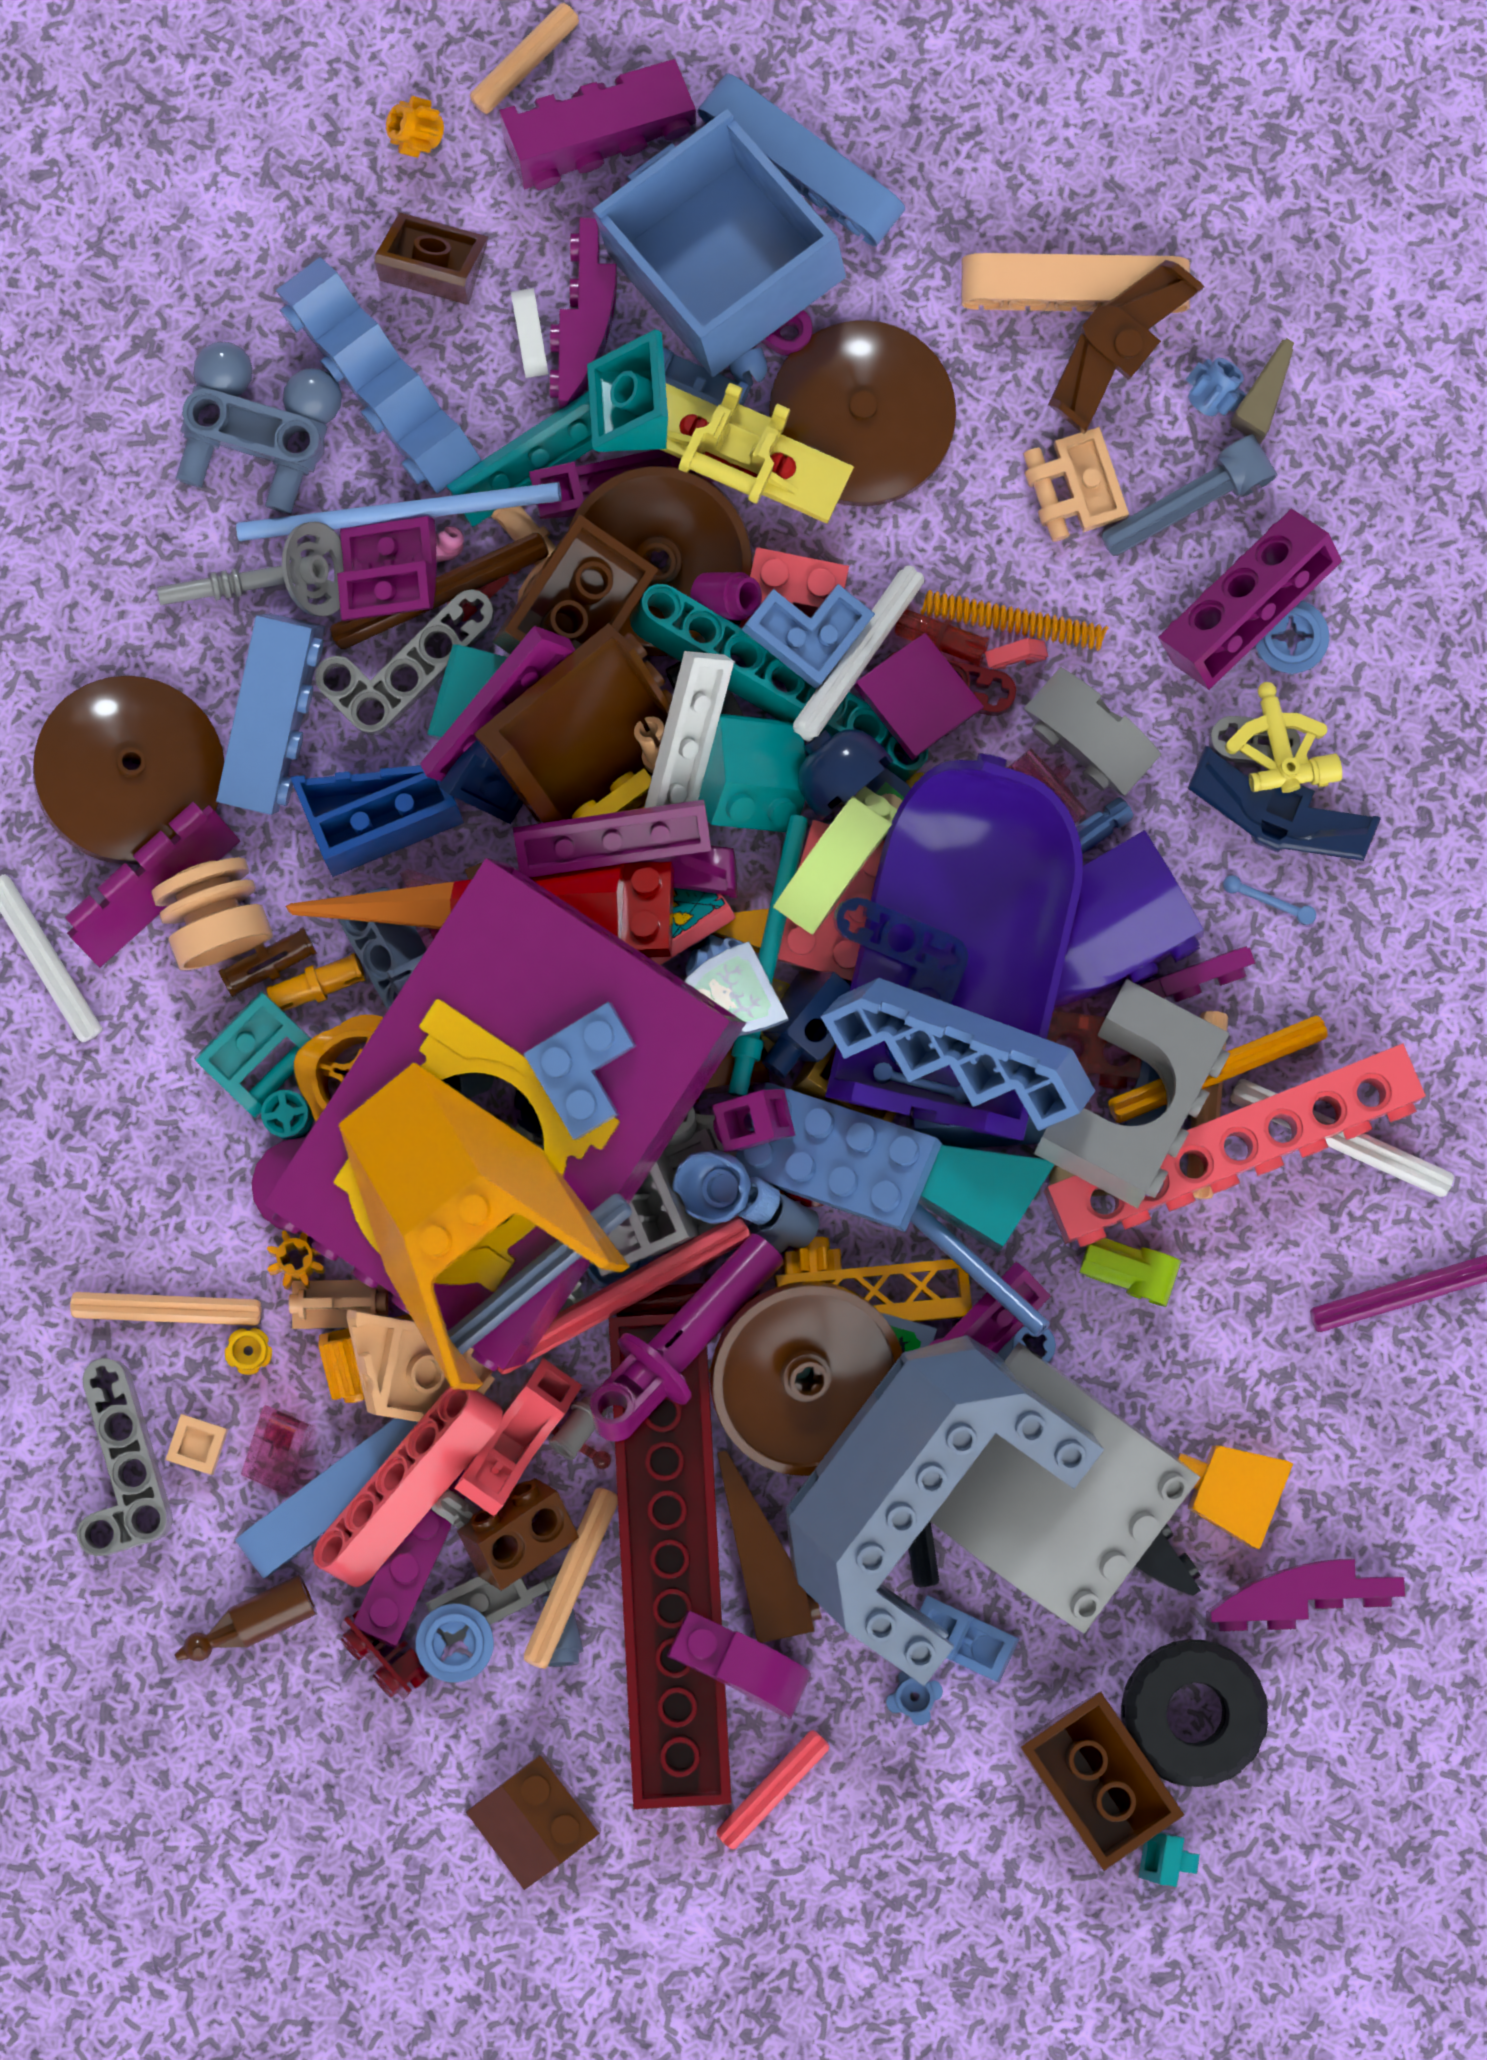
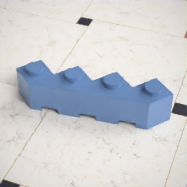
(372, 369)
(981, 1051)

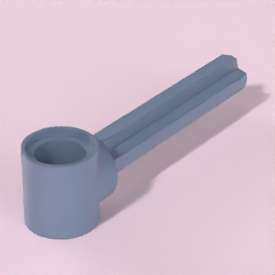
(1238, 470)

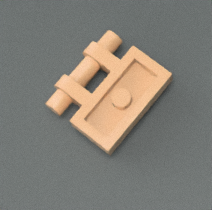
(1090, 481)

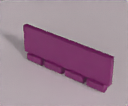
(128, 900)

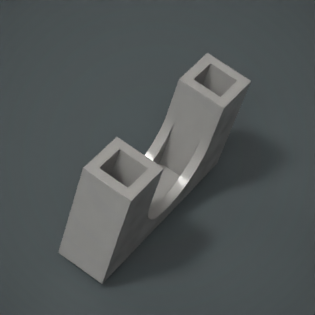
(1183, 1054)

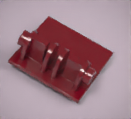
(389, 1678)

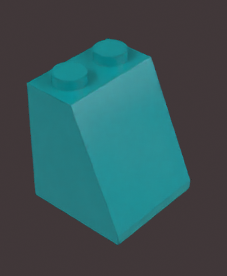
(983, 1191)

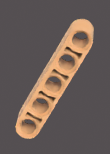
(1053, 280)

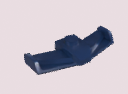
(1280, 818)

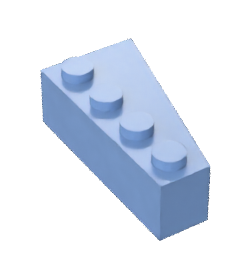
(270, 713)

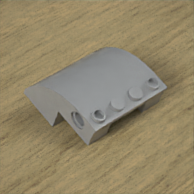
(1061, 1541)

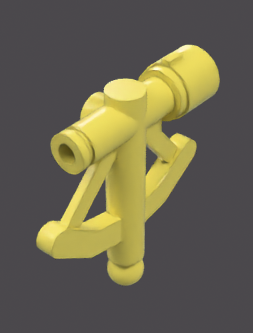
(1284, 770)

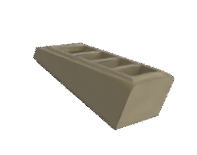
(1259, 404)

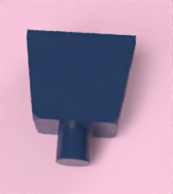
(805, 1033)

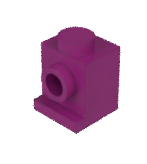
(769, 1115)

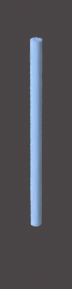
(404, 510)

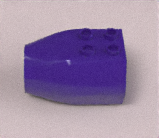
(1126, 922)

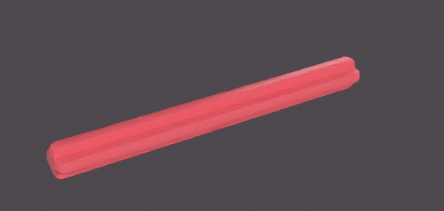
(640, 1284)

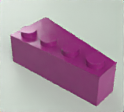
(597, 124)

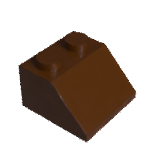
(534, 1821)

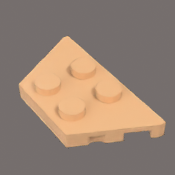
(398, 1367)

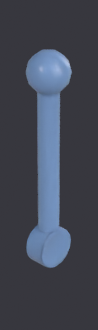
(1305, 915)
(883, 1074)

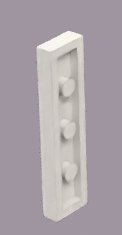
(690, 728)

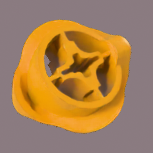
(316, 1058)

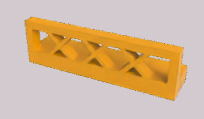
(910, 1310)

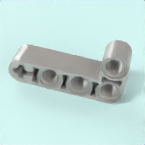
(412, 656)
(117, 1455)

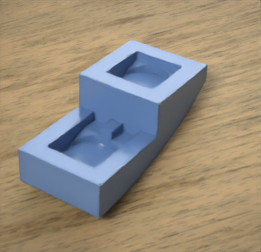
(974, 1641)

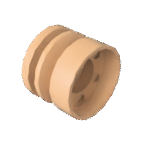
(209, 905)

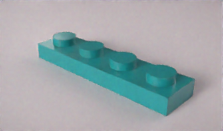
(550, 443)

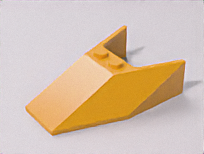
(440, 1181)

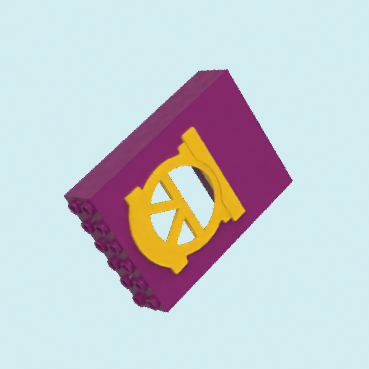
(486, 991)

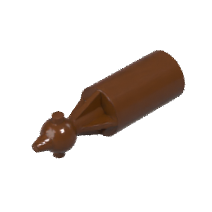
(253, 1620)

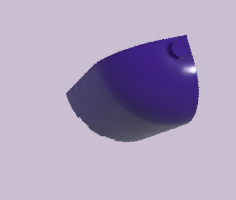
(1001, 872)

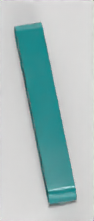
(754, 681)

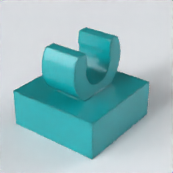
(1164, 1858)

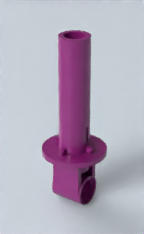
(655, 1368)

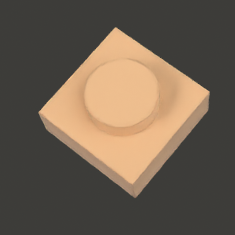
(196, 1444)

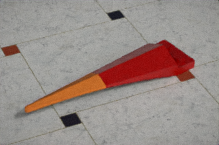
(623, 898)

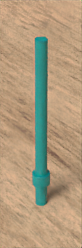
(748, 1047)

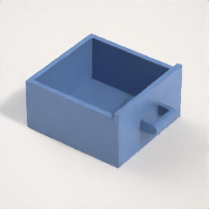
(719, 242)

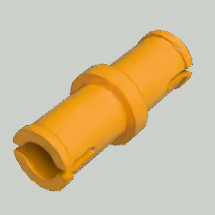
(317, 983)

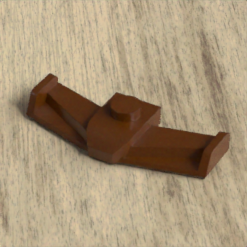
(1119, 340)

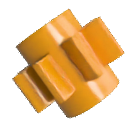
(414, 126)
(283, 1257)
(813, 1258)

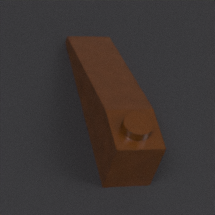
(775, 1598)

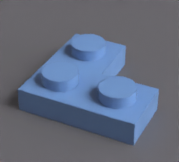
(804, 643)
(568, 1067)

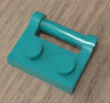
(245, 1044)

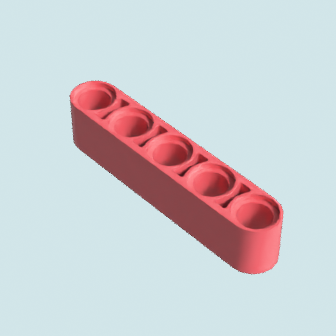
(407, 1485)

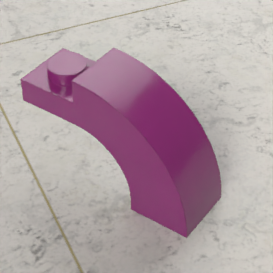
(740, 1663)

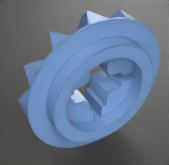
(1307, 653)
(431, 1645)

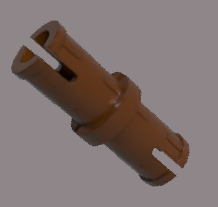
(237, 977)

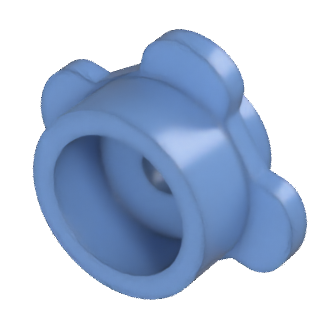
(918, 1710)

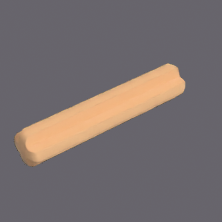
(524, 58)

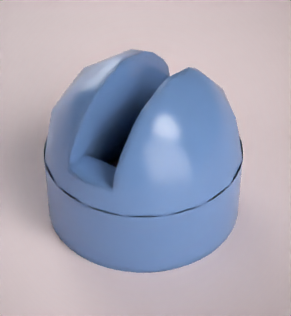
(750, 363)

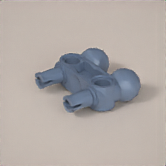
(222, 375)

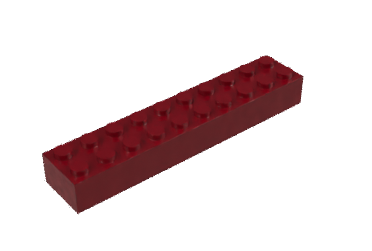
(666, 1570)

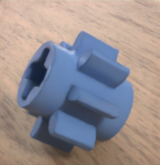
(1215, 387)

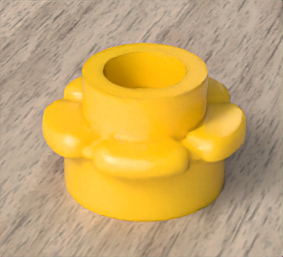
(239, 1341)

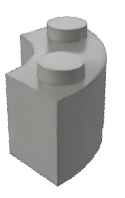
(1081, 723)

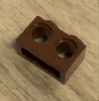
(522, 1543)

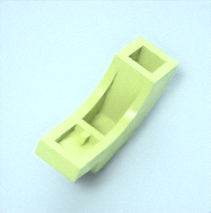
(836, 860)

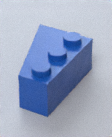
(373, 813)

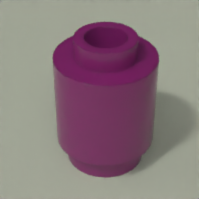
(727, 594)

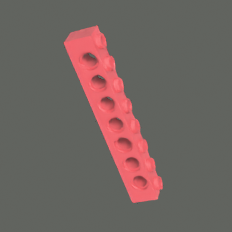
(1387, 1071)

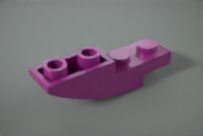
(585, 330)
(1285, 1594)

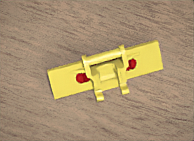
(751, 453)

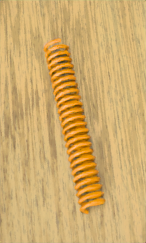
(1017, 617)

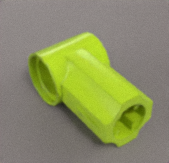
(1140, 1271)

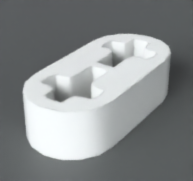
(529, 333)

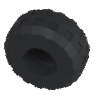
(1242, 1719)

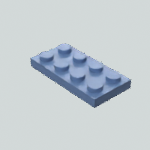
(846, 1161)

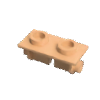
(328, 1301)

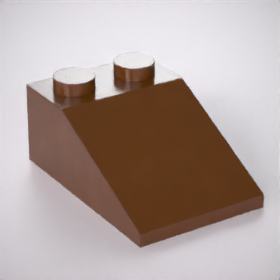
(579, 588)

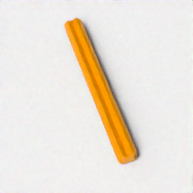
(1239, 1061)

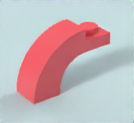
(523, 1429)

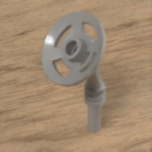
(300, 571)

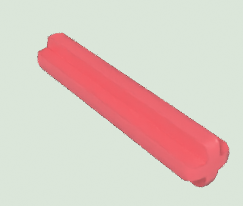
(772, 1789)

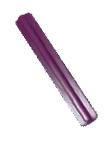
(1399, 1294)

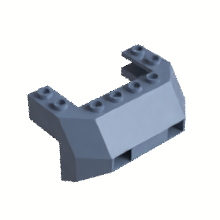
(897, 1471)

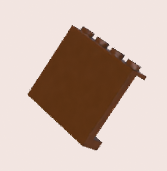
(577, 726)

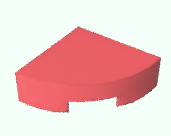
(1025, 649)

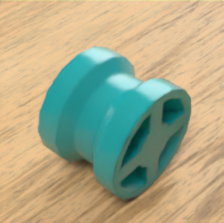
(278, 1115)

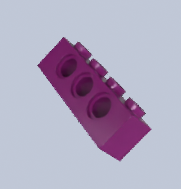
(1250, 598)

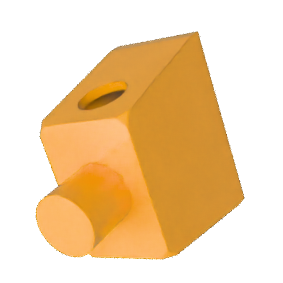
(1238, 1491)

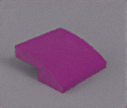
(387, 568)
(918, 696)

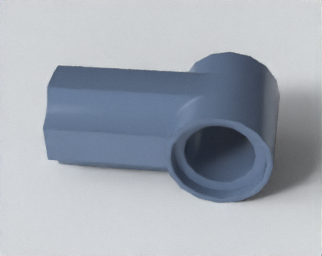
(790, 1226)

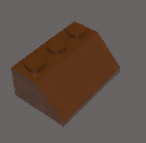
(1100, 1780)

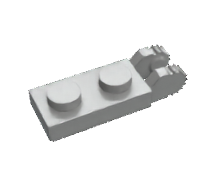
(489, 1600)

